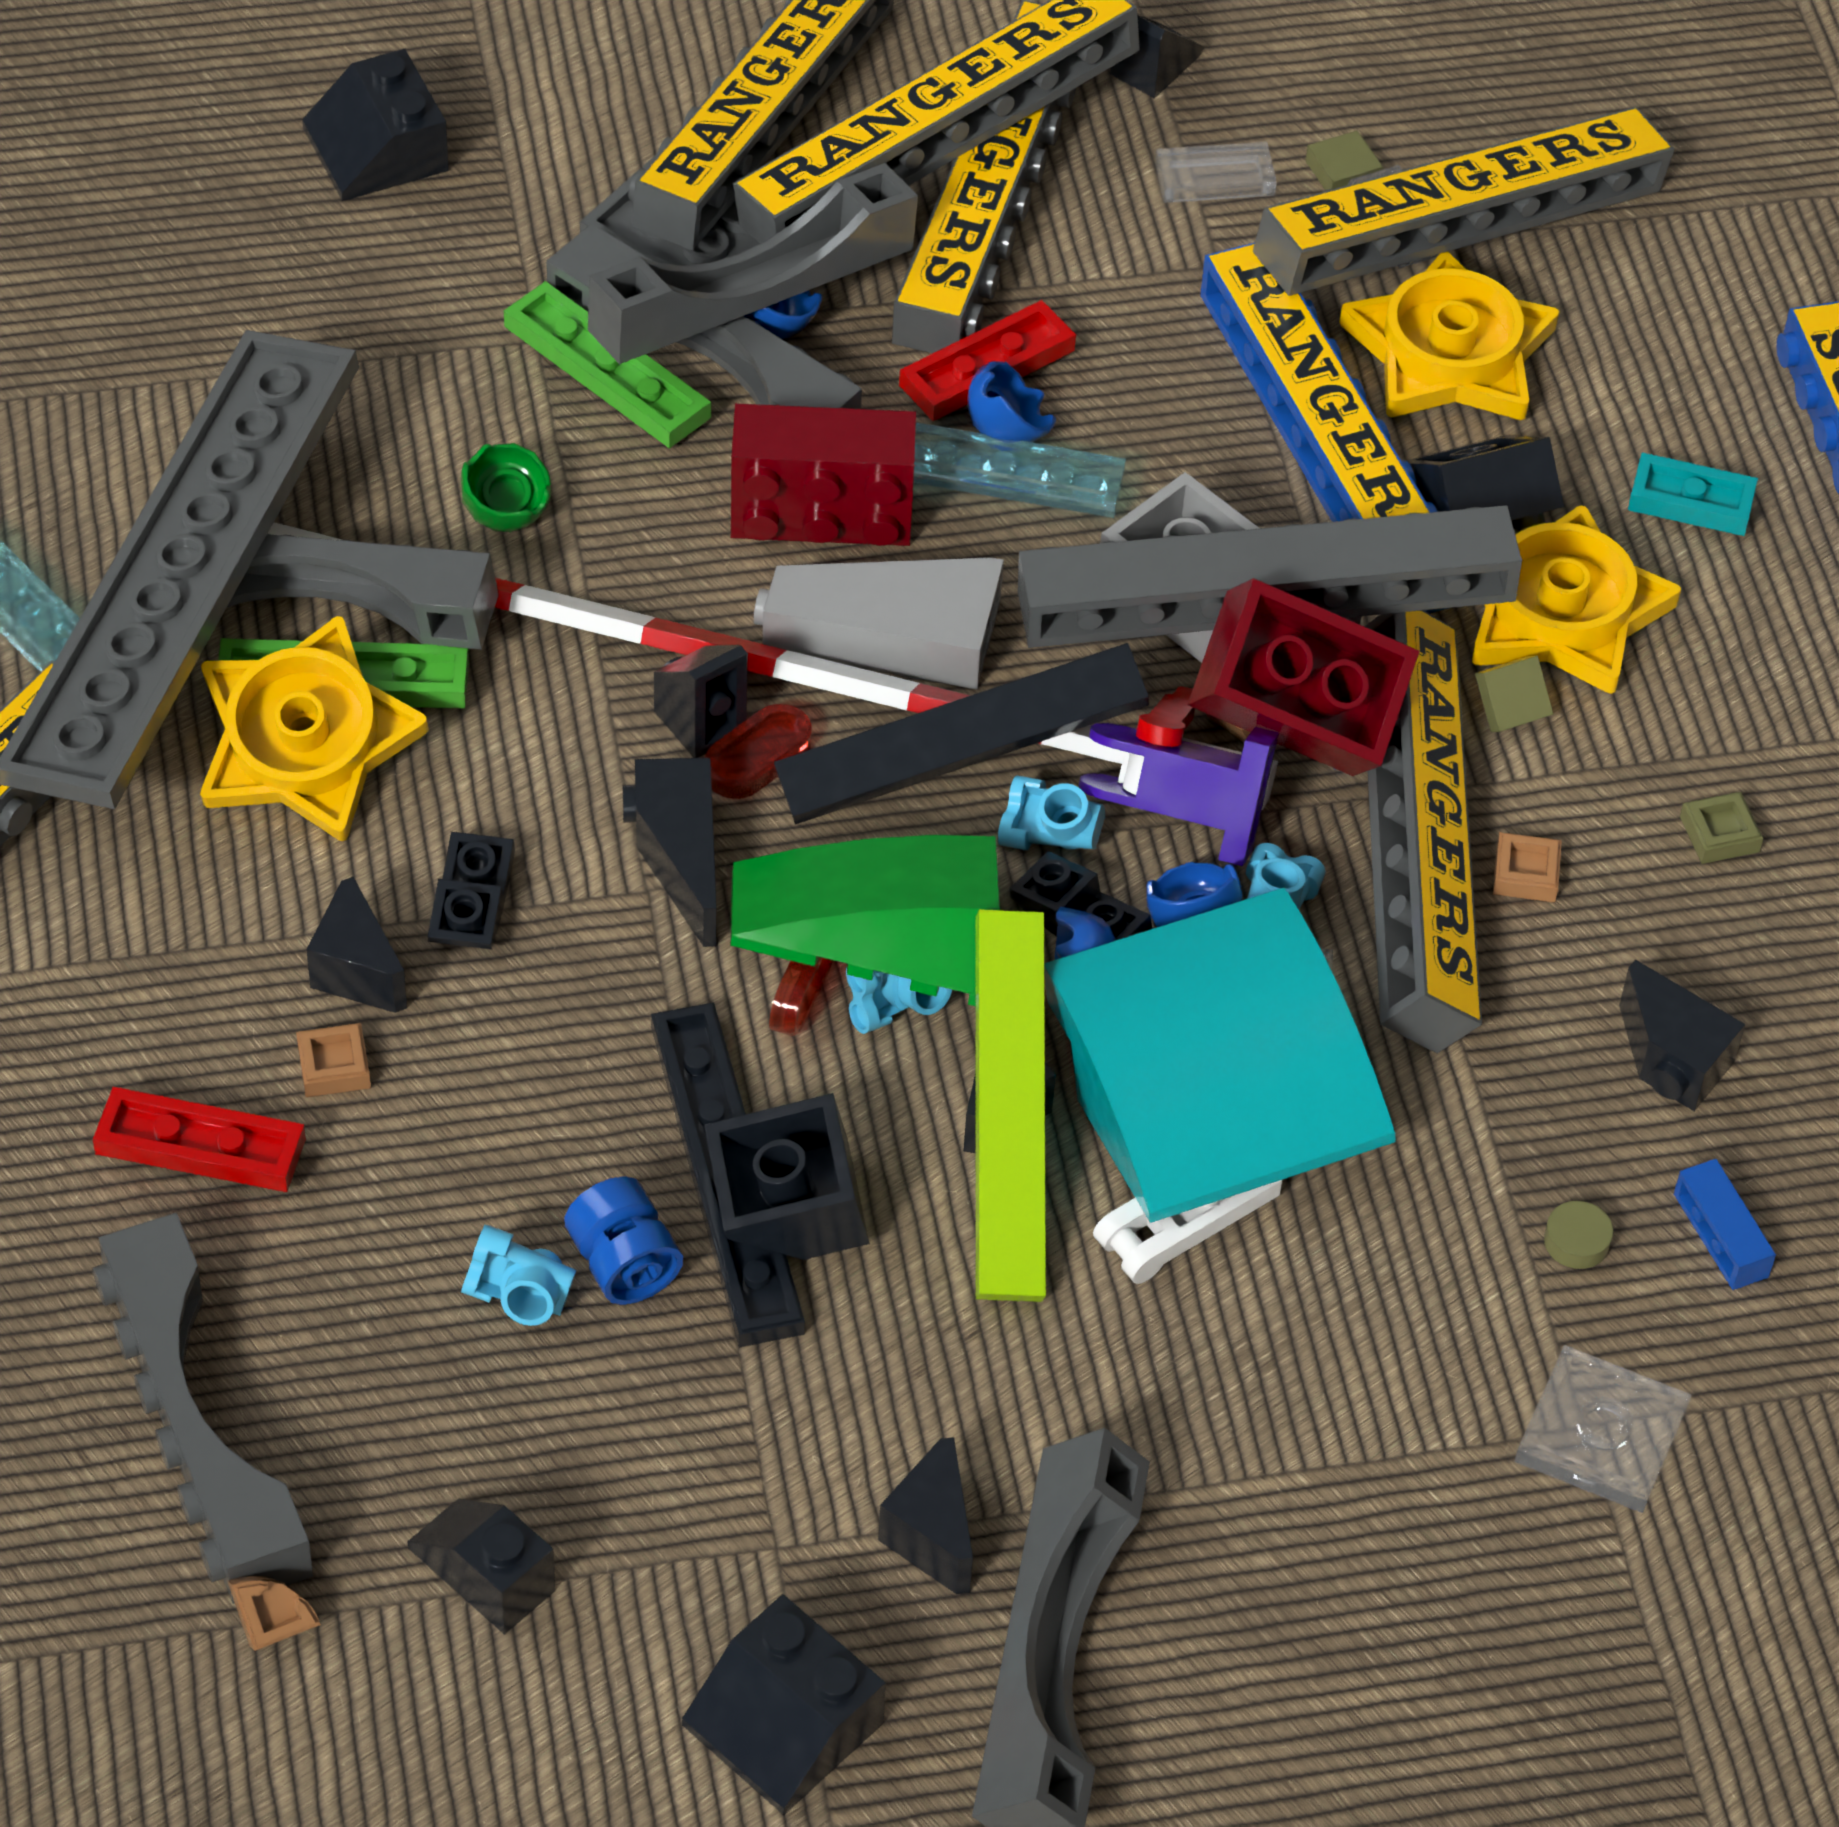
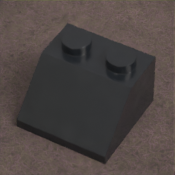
(378, 127)
(1492, 474)
(788, 1179)
(786, 1704)

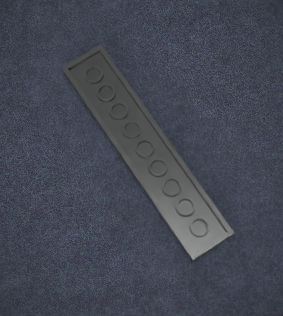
(177, 570)

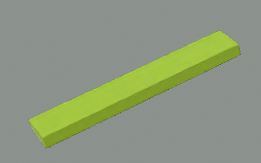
(1010, 1106)

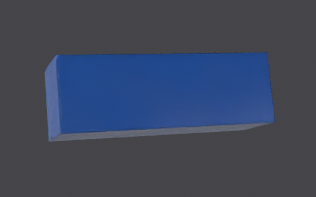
(1724, 1224)

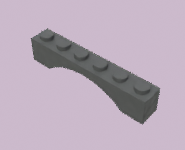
(657, 304)
(758, 359)
(428, 591)
(242, 1510)
(1078, 1520)

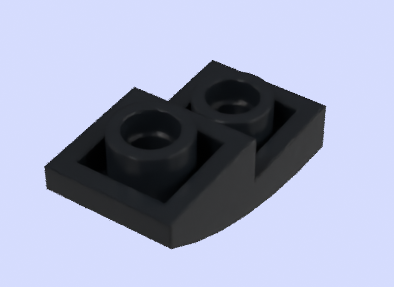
(1061, 883)
(472, 890)

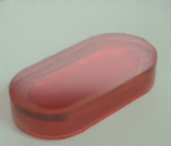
(746, 756)
(797, 995)

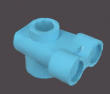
(1042, 816)
(1273, 869)
(886, 995)
(526, 1280)

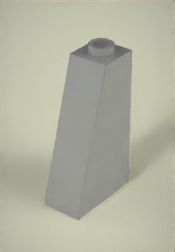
(888, 616)

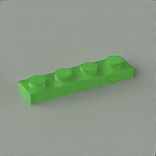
(635, 388)
(409, 672)

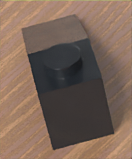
(676, 834)

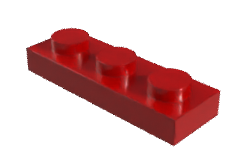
(1022, 340)
(199, 1139)

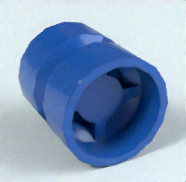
(623, 1240)

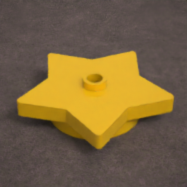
(1451, 340)
(1573, 602)
(311, 770)

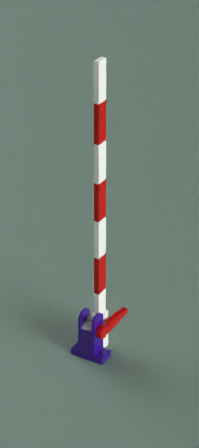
(1158, 766)

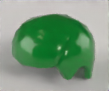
(505, 487)

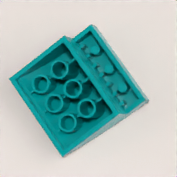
(1217, 1054)

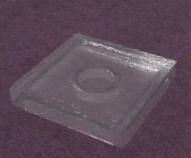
(1603, 1428)

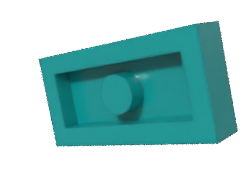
(1692, 494)

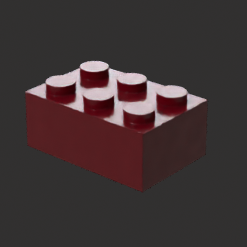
(822, 474)
(1304, 674)

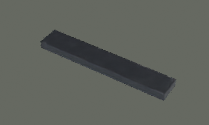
(961, 733)
(702, 1092)

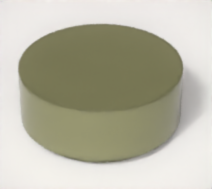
(1578, 1234)

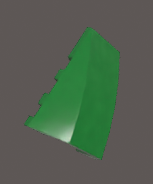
(872, 904)

